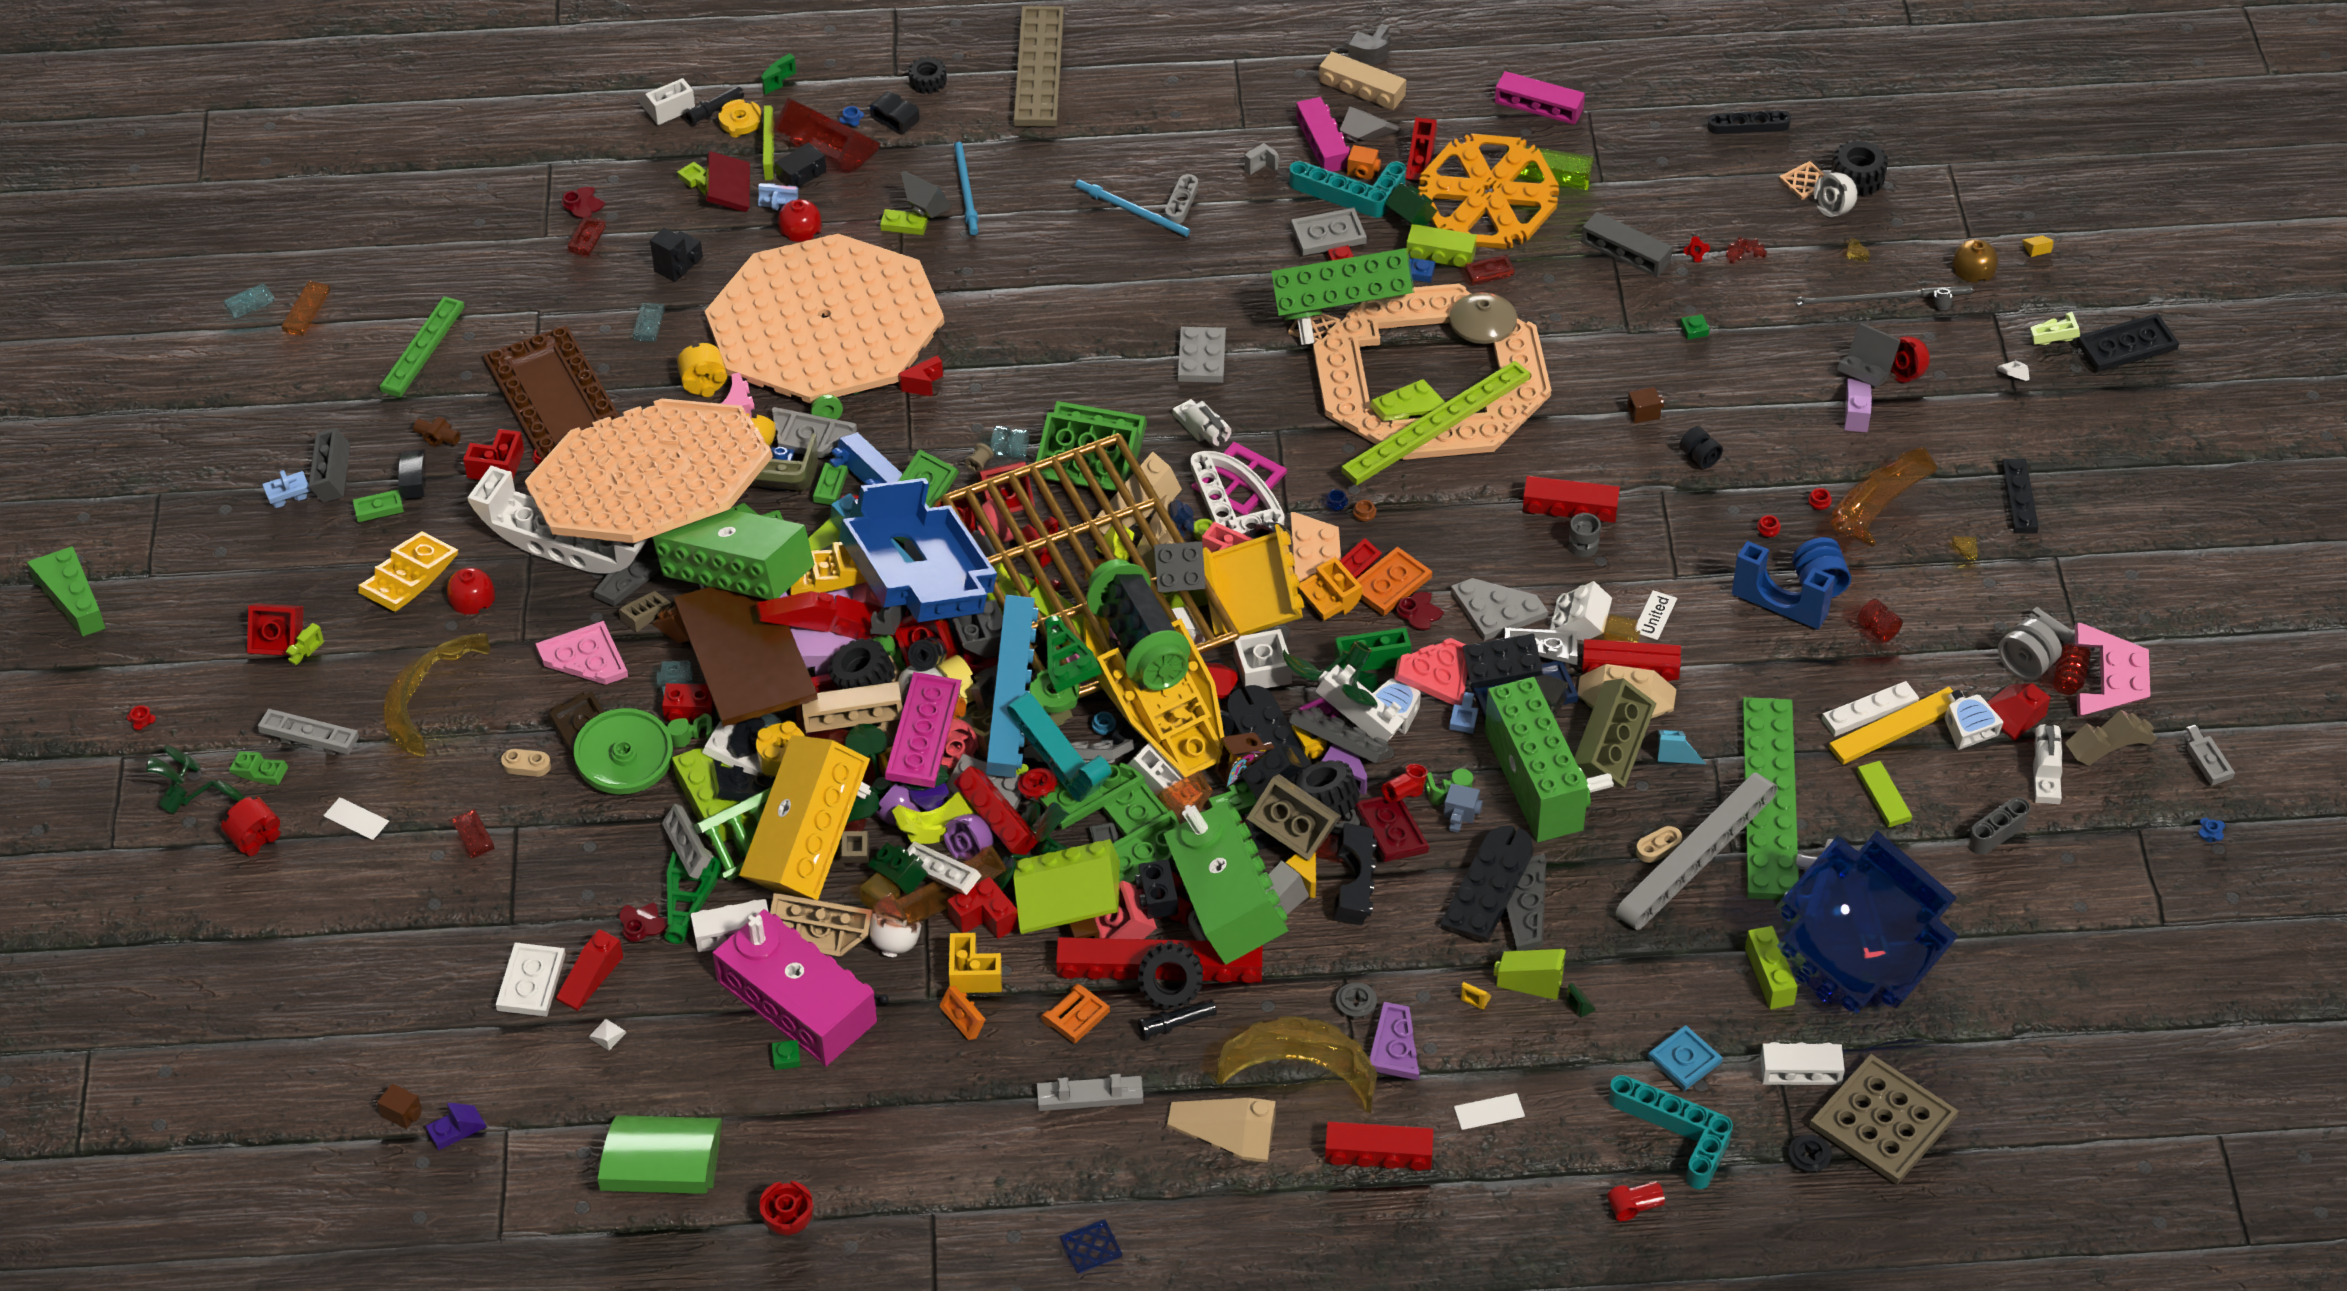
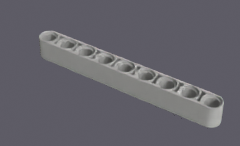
(1696, 851)

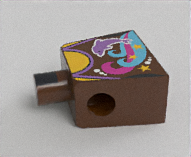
(1238, 754)

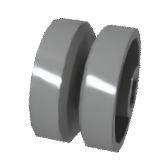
(2029, 649)

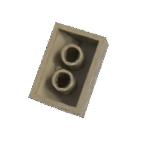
(1293, 816)

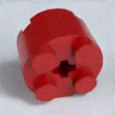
(251, 825)

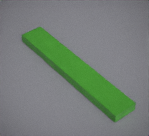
(422, 347)

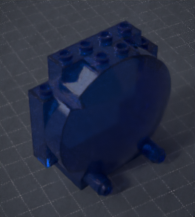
(1861, 902)

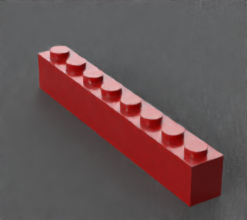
(1122, 958)

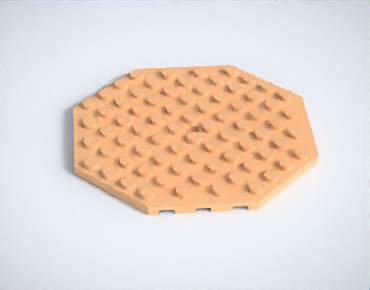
(774, 327)
(648, 470)

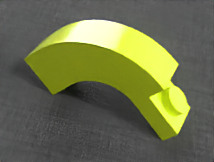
(930, 825)

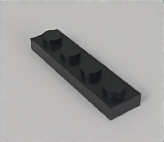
(2020, 496)

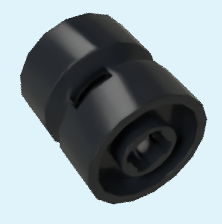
(1702, 448)
(927, 653)

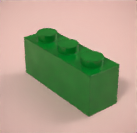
(1385, 645)

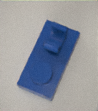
(1422, 269)

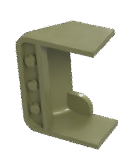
(790, 474)

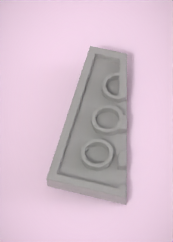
(1105, 749)

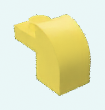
(957, 668)

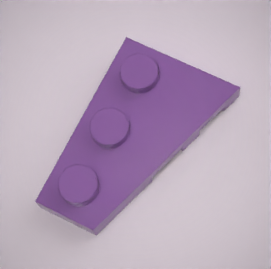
(1394, 1043)

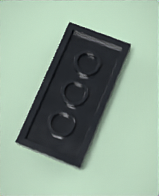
(2127, 342)

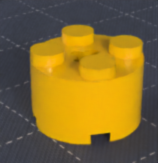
(702, 369)
(772, 745)

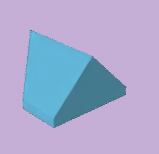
(1674, 748)

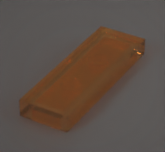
(305, 308)

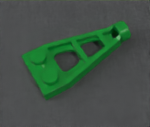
(1075, 671)
(677, 920)

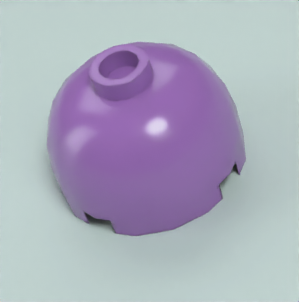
(895, 796)
(967, 836)

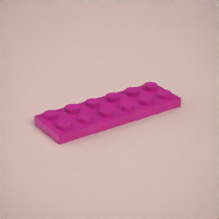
(923, 730)

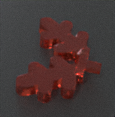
(1736, 250)

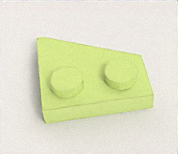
(2053, 331)

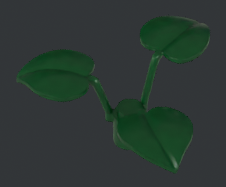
(1356, 658)
(868, 741)
(176, 794)
(1048, 822)

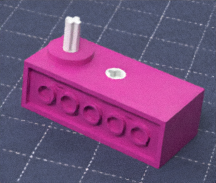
(795, 986)

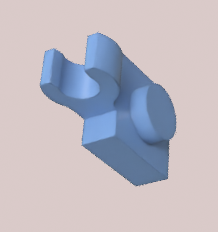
(1464, 716)

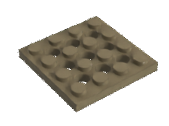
(1887, 1134)

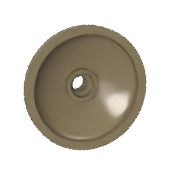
(1483, 318)

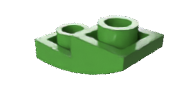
(255, 768)

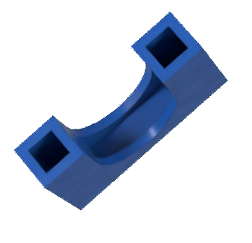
(1756, 586)

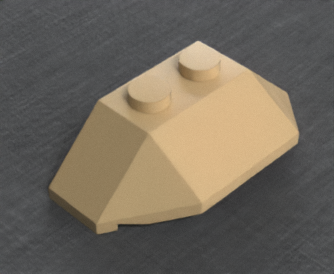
(1645, 680)
(828, 925)

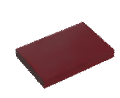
(728, 181)
(1393, 828)

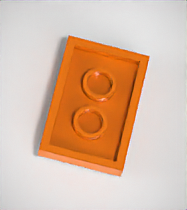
(1392, 580)

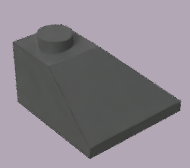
(924, 196)

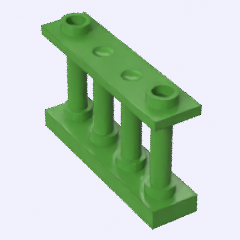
(733, 817)

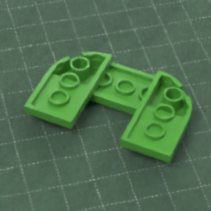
(1134, 812)

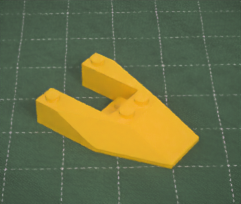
(1176, 721)

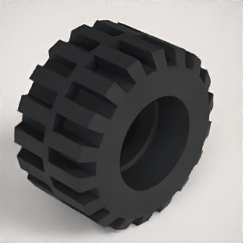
(1863, 164)
(861, 665)
(1330, 784)
(1170, 953)

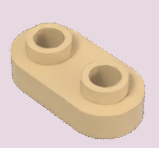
(523, 762)
(1657, 844)

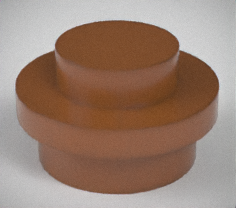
(1364, 510)

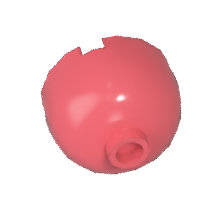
(997, 522)
(960, 741)

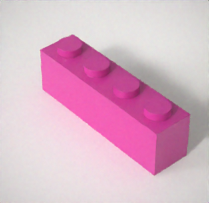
(1539, 97)
(1322, 134)

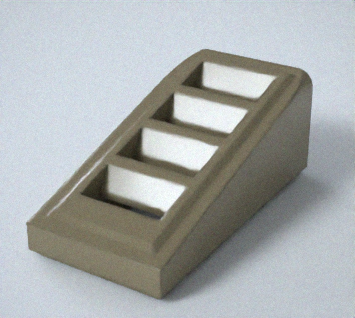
(628, 612)

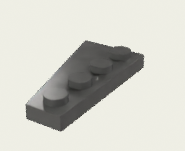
(620, 584)
(1528, 904)

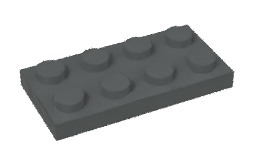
(1335, 731)

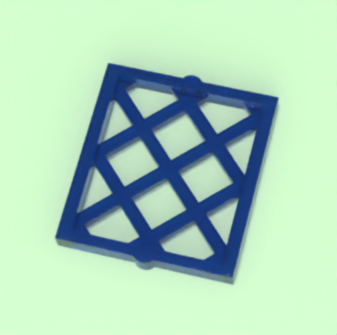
(1086, 1230)

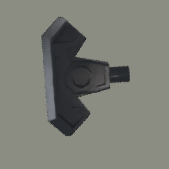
(745, 736)

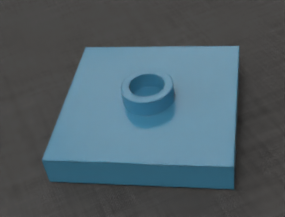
(1685, 1057)

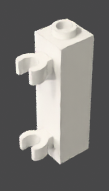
(1376, 722)

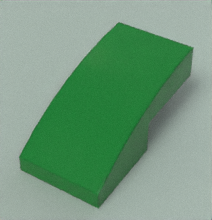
(777, 72)

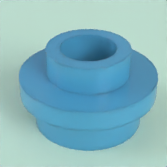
(1104, 723)

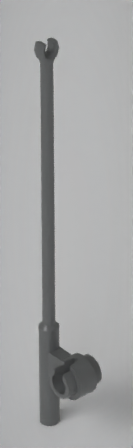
(1941, 295)

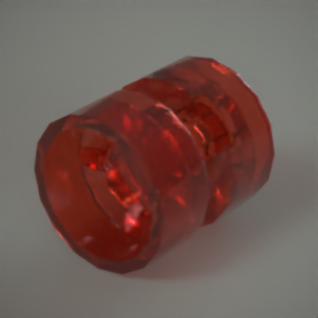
(1879, 620)

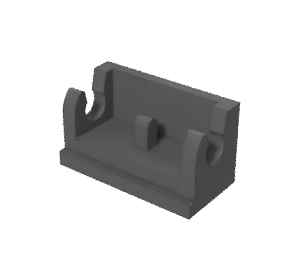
(887, 619)

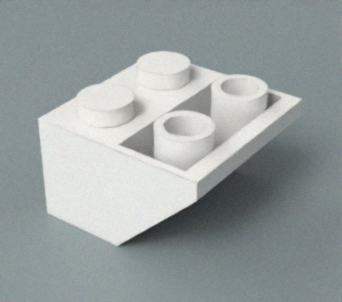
(668, 101)
(1582, 611)

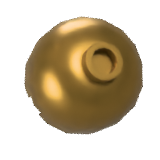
(1975, 261)

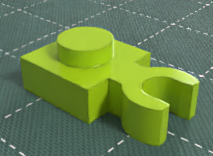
(307, 643)

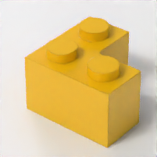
(970, 970)

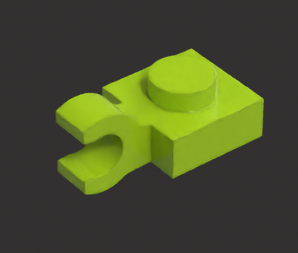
(693, 175)

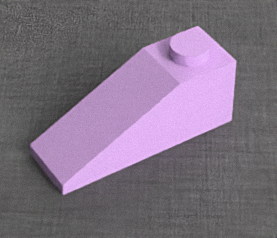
(1857, 405)

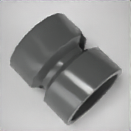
(1584, 535)

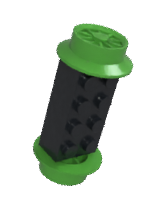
(1153, 647)

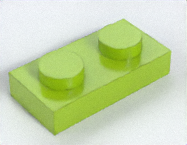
(903, 222)

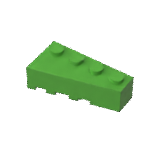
(66, 585)

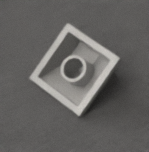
(1365, 126)

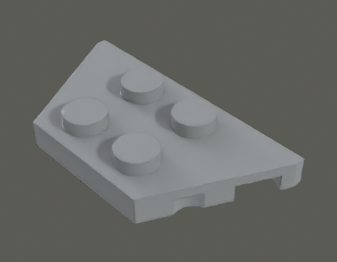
(796, 428)

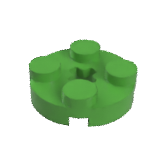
(1053, 702)

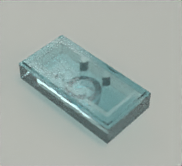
(249, 300)
(648, 322)

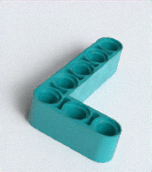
(1347, 191)
(1055, 749)
(1679, 1122)

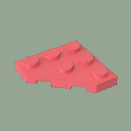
(1436, 671)

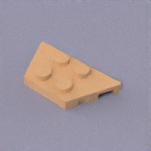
(1313, 544)

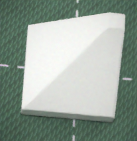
(2015, 369)
(607, 1034)

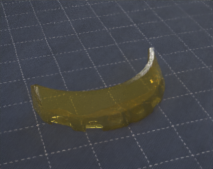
(408, 680)
(1305, 1041)

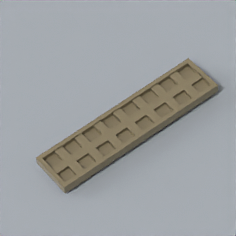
(1039, 66)

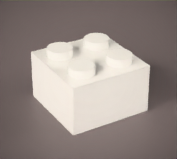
(1262, 660)

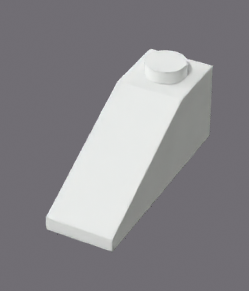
(1155, 769)

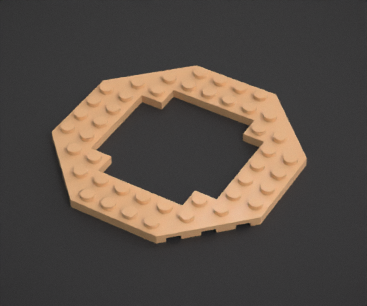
(1346, 391)

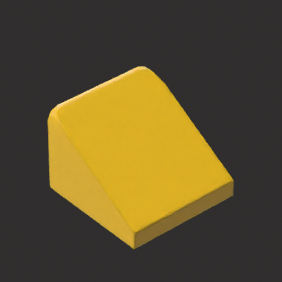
(2038, 245)
(1474, 996)

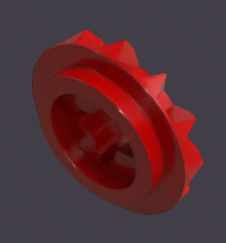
(1035, 777)

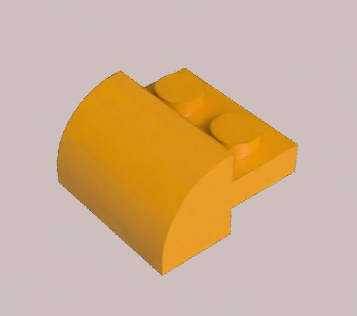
(1331, 589)

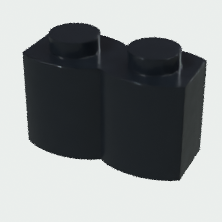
(894, 112)

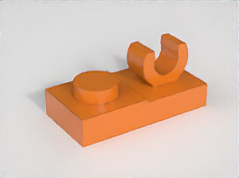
(962, 1012)

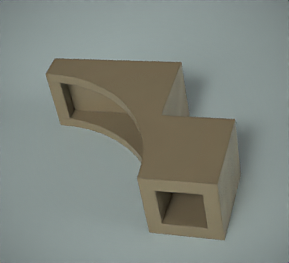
(2121, 730)
(851, 849)

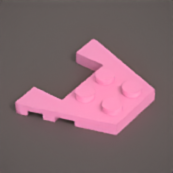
(2122, 671)

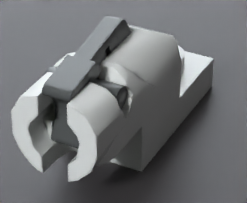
(1202, 422)
(2047, 764)

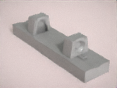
(308, 731)
(686, 841)
(1090, 1093)

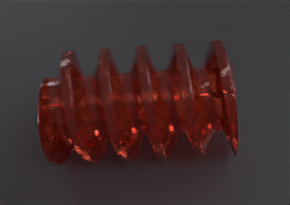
(2071, 669)

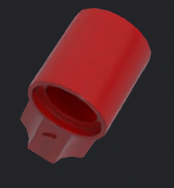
(1408, 784)
(1628, 1202)

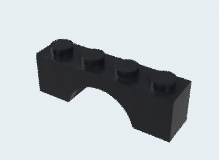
(1355, 848)

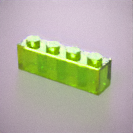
(1568, 168)

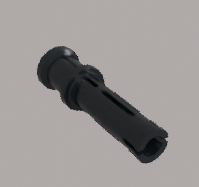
(706, 109)
(1166, 1021)

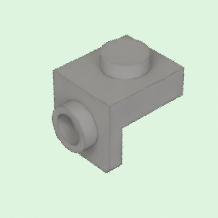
(1260, 157)

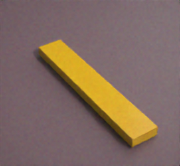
(1891, 727)

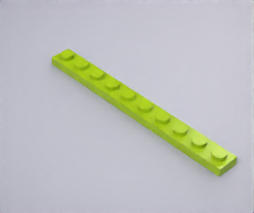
(1435, 423)

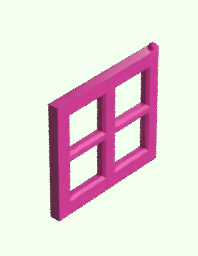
(1256, 459)

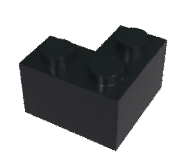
(674, 253)
(1278, 761)

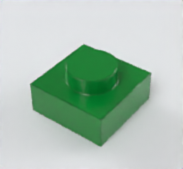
(1694, 326)
(786, 1055)

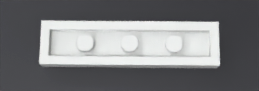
(1869, 708)
(945, 869)

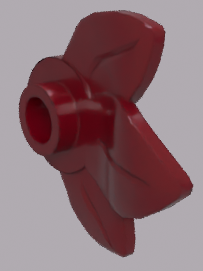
(582, 202)
(1419, 610)
(643, 920)

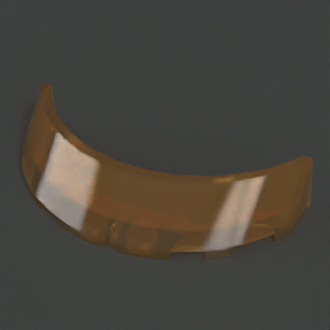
(1867, 499)
(933, 897)

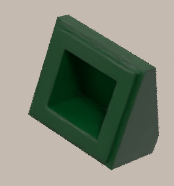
(1579, 1001)

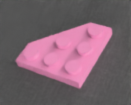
(584, 653)

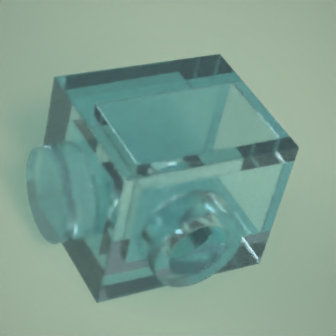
(675, 672)

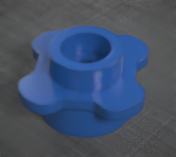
(851, 116)
(2211, 830)

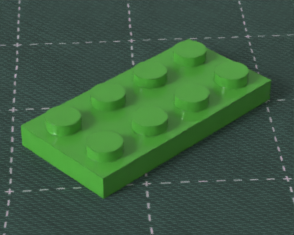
(938, 474)

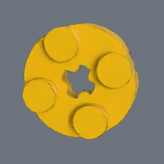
(749, 122)

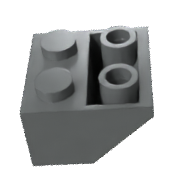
(981, 631)

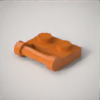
(1080, 1018)

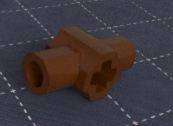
(437, 431)

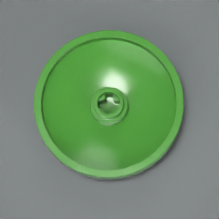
(623, 751)

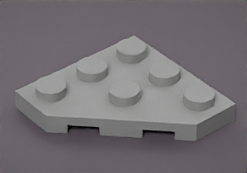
(1497, 607)

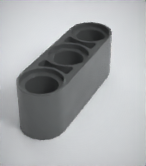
(1999, 825)

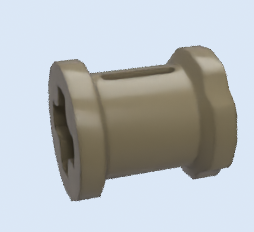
(977, 460)

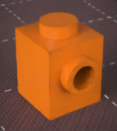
(1363, 162)

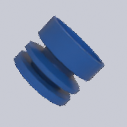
(1825, 556)

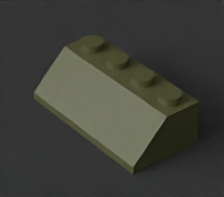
(1615, 731)

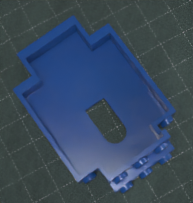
(954, 568)

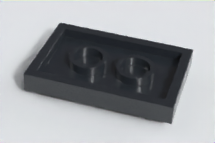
(1502, 660)

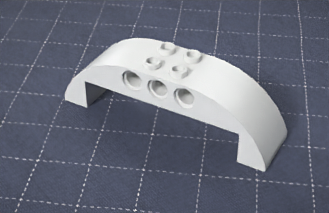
(521, 523)

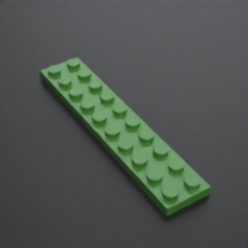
(1773, 831)

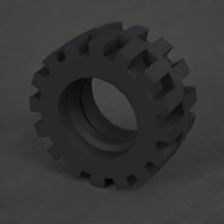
(931, 67)

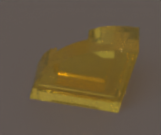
(1857, 251)
(1966, 546)

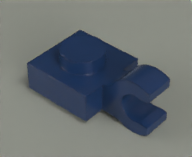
(1182, 516)

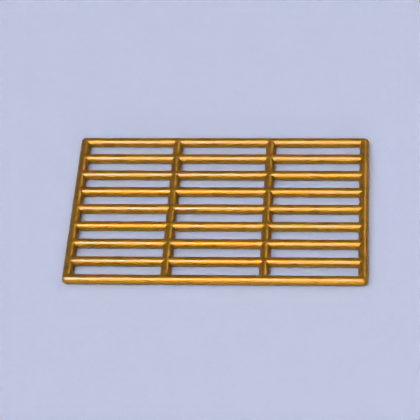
(1070, 533)

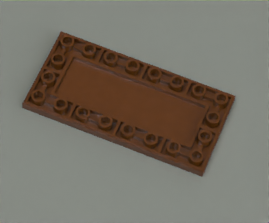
(549, 387)
(744, 661)

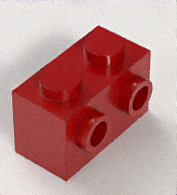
(687, 702)

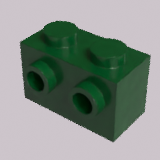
(1410, 205)
(899, 867)

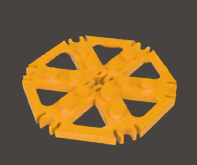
(1503, 188)

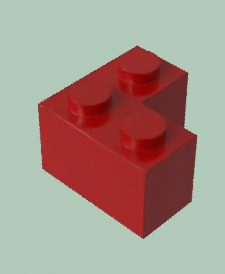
(503, 454)
(985, 905)

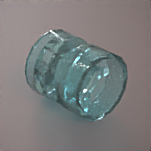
(1011, 442)

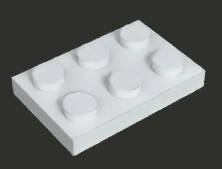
(530, 979)

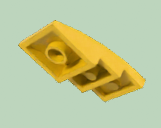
(408, 571)
(832, 571)

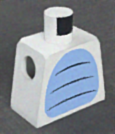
(1404, 696)
(1971, 720)

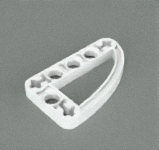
(1222, 460)

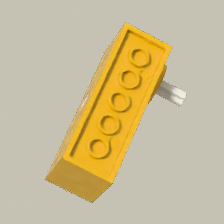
(805, 816)

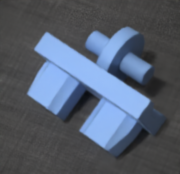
(776, 195)
(286, 487)

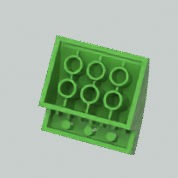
(1079, 425)
(660, 1154)

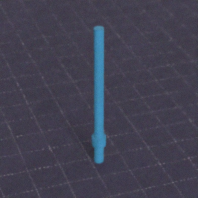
(1097, 192)
(971, 215)

